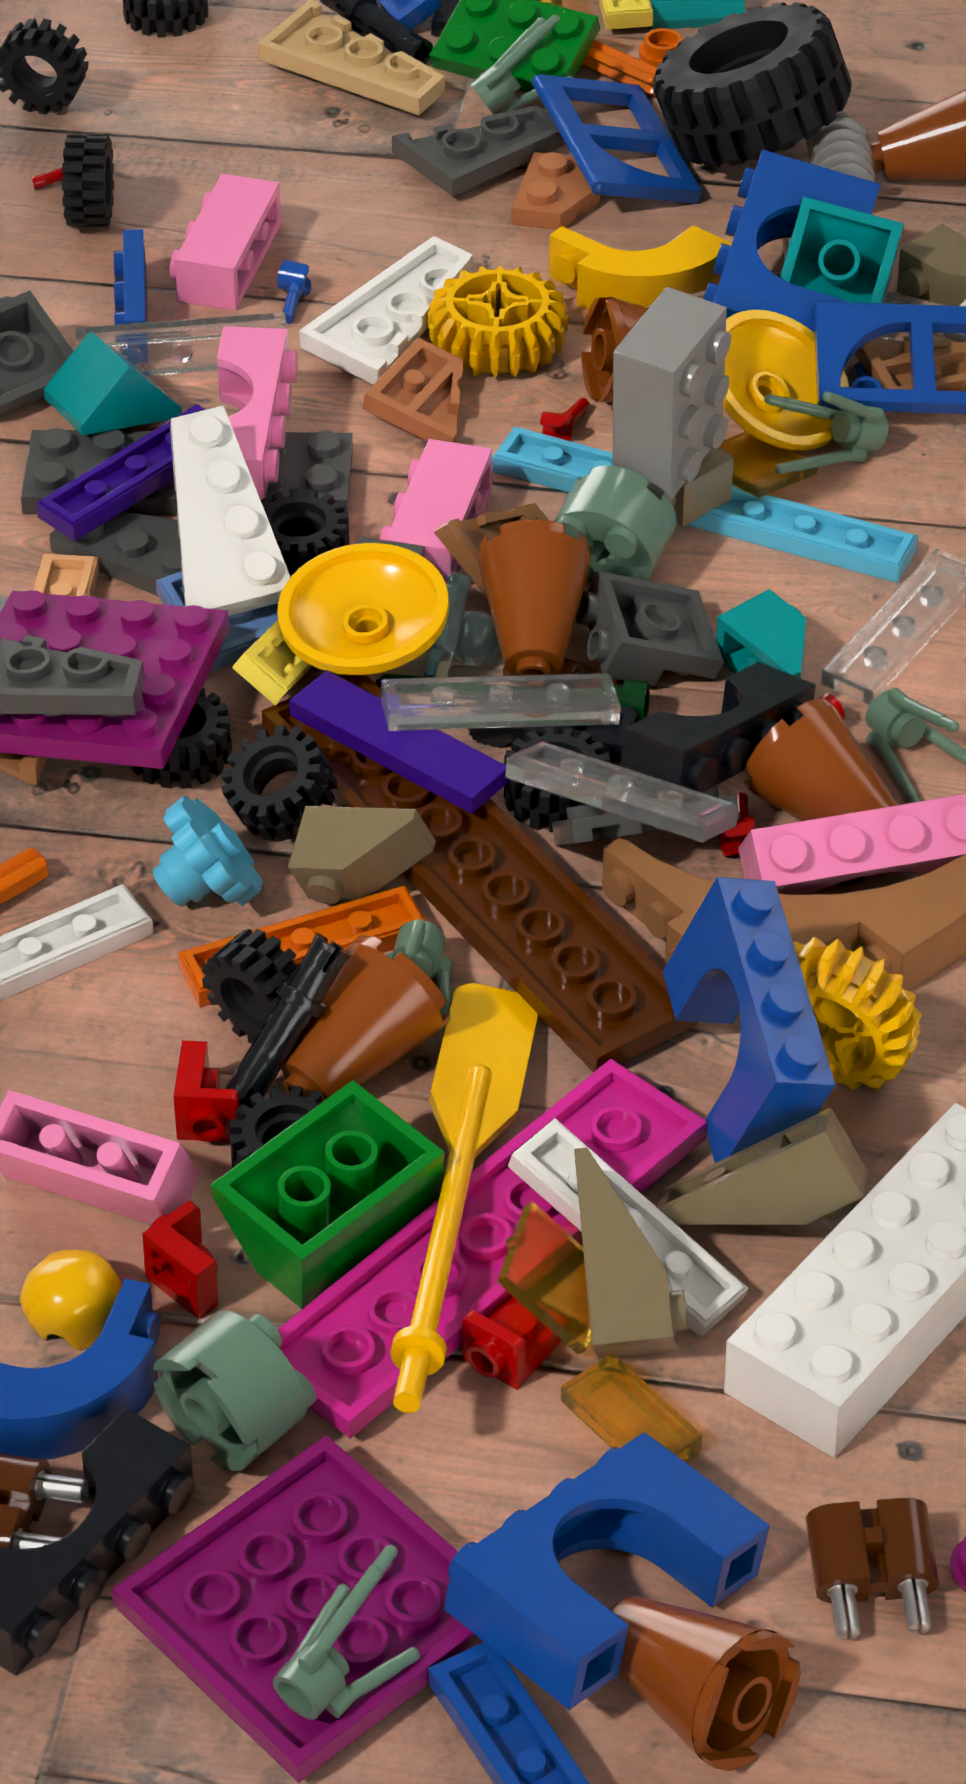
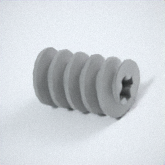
(842, 148)

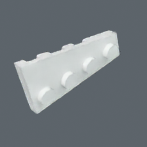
(385, 314)
(222, 526)

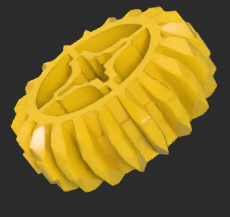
(499, 320)
(860, 1013)

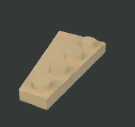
(340, 57)

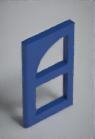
(586, 141)
(847, 326)

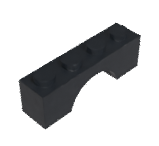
(713, 748)
(134, 1483)

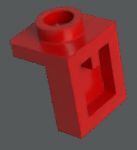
(200, 1105)
(180, 1262)
(506, 1342)

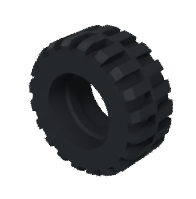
(752, 84)

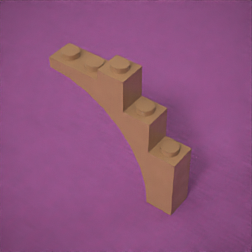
(908, 923)

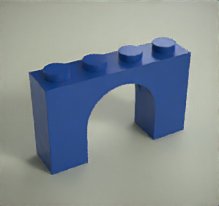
(770, 213)
(745, 962)
(629, 1501)

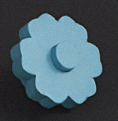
(204, 857)

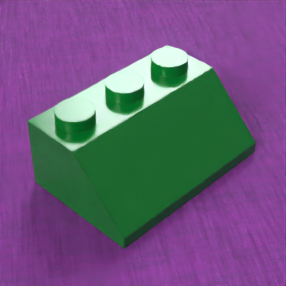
(328, 1192)

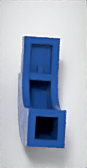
(69, 1404)

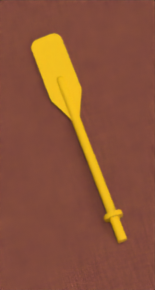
(473, 1101)

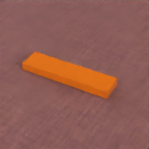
(372, 915)

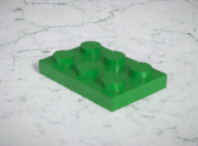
(487, 28)

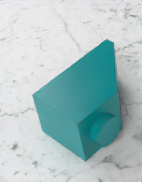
(763, 632)

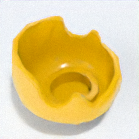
(70, 1296)

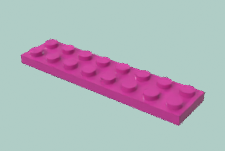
(349, 1329)

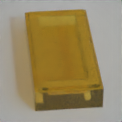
(622, 1406)

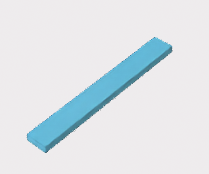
(761, 520)

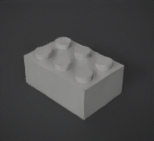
(670, 390)

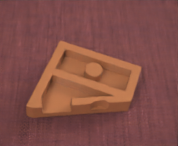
(552, 193)
(420, 392)

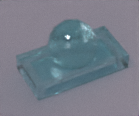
(466, 636)

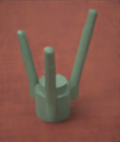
(498, 85)
(855, 428)
(900, 722)
(425, 946)
(316, 1671)

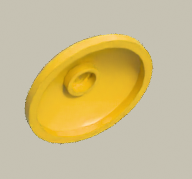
(777, 358)
(363, 609)

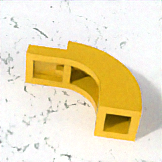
(633, 275)

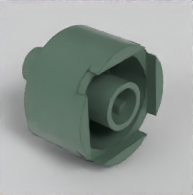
(619, 520)
(232, 1387)

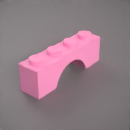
(257, 378)
(856, 845)

